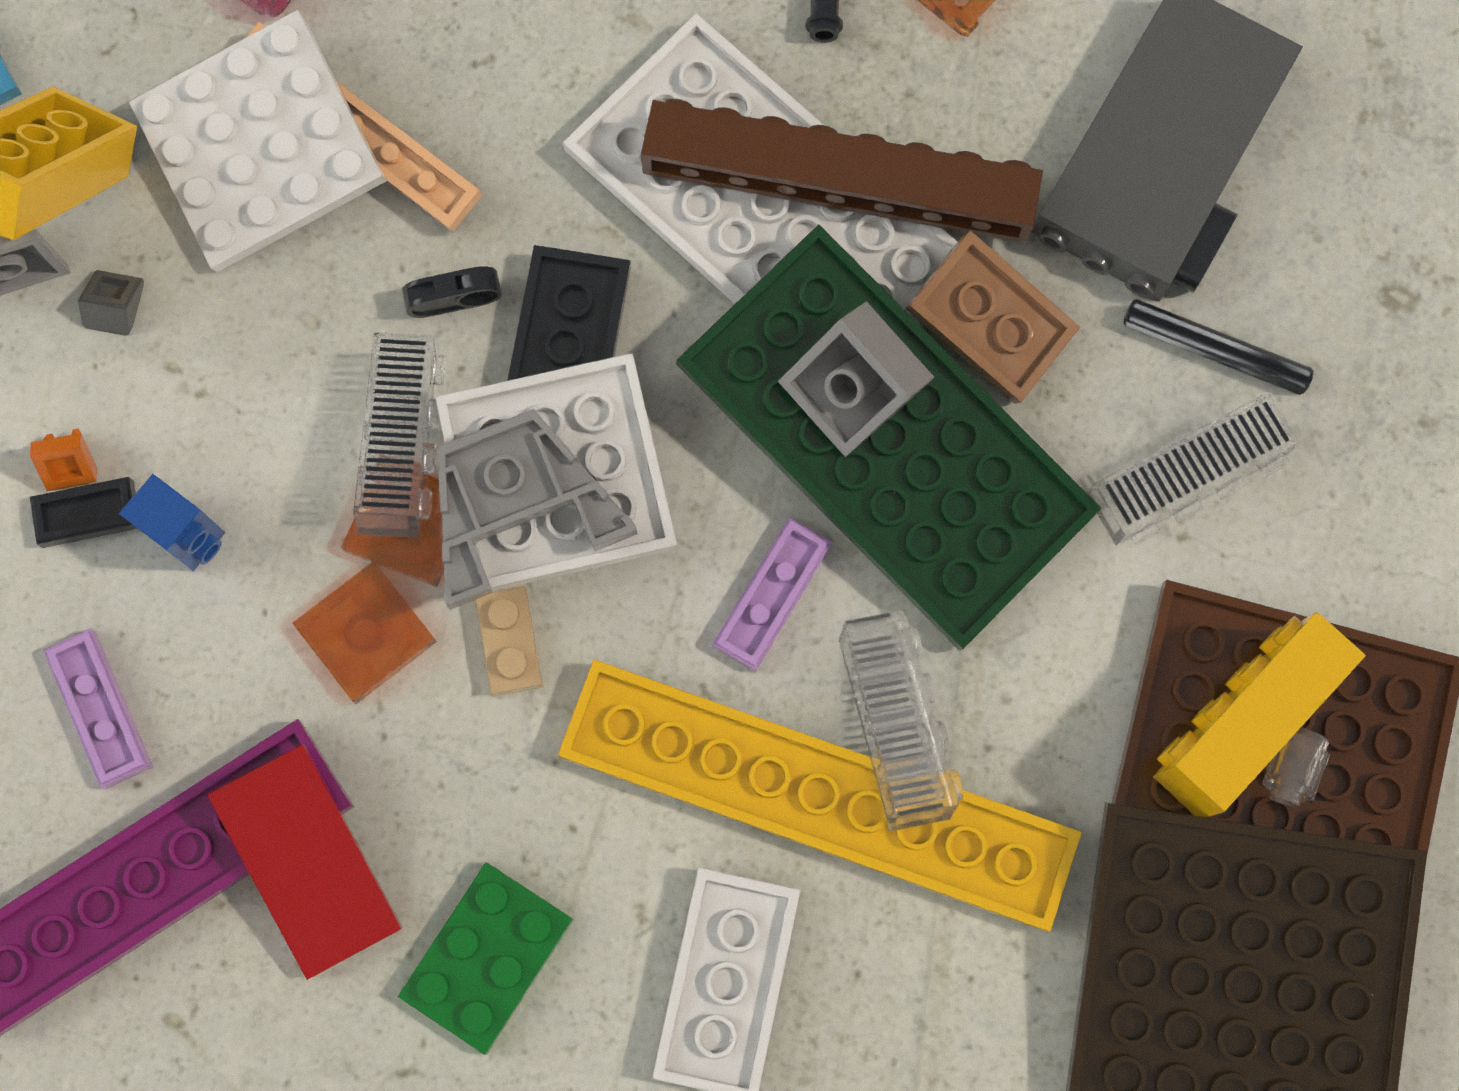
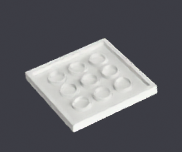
(257, 141)
(606, 426)

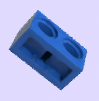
(174, 523)

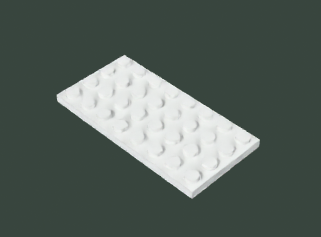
(725, 231)

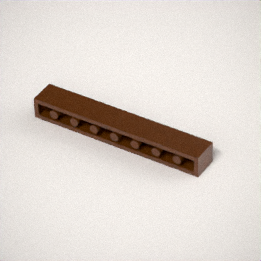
(841, 170)

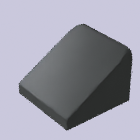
(110, 302)

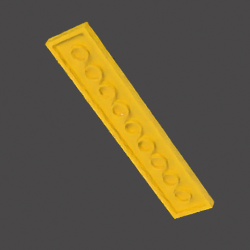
(814, 795)

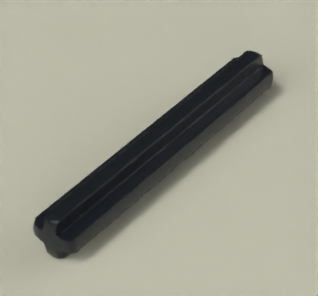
(1218, 347)

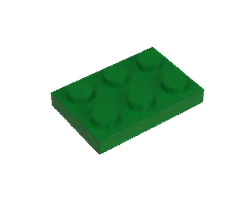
(485, 958)

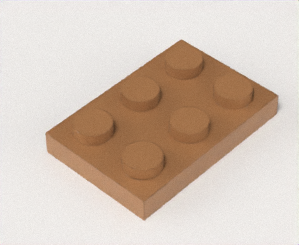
(992, 317)

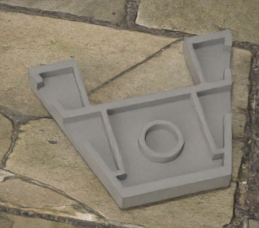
(505, 480)

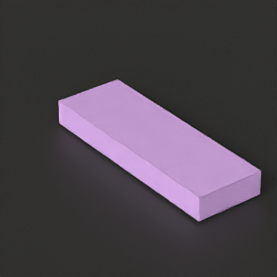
(772, 594)
(98, 708)

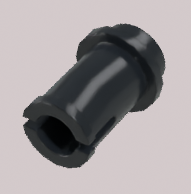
(824, 21)

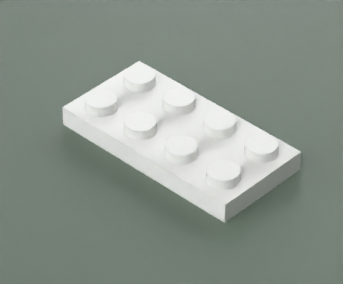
(726, 983)

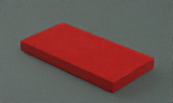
(305, 861)

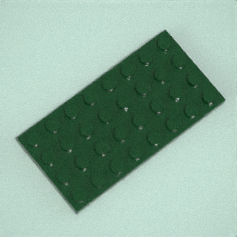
(940, 493)

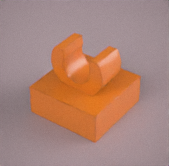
(63, 461)

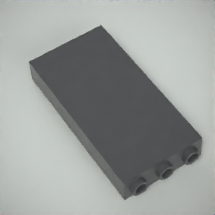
(1165, 143)

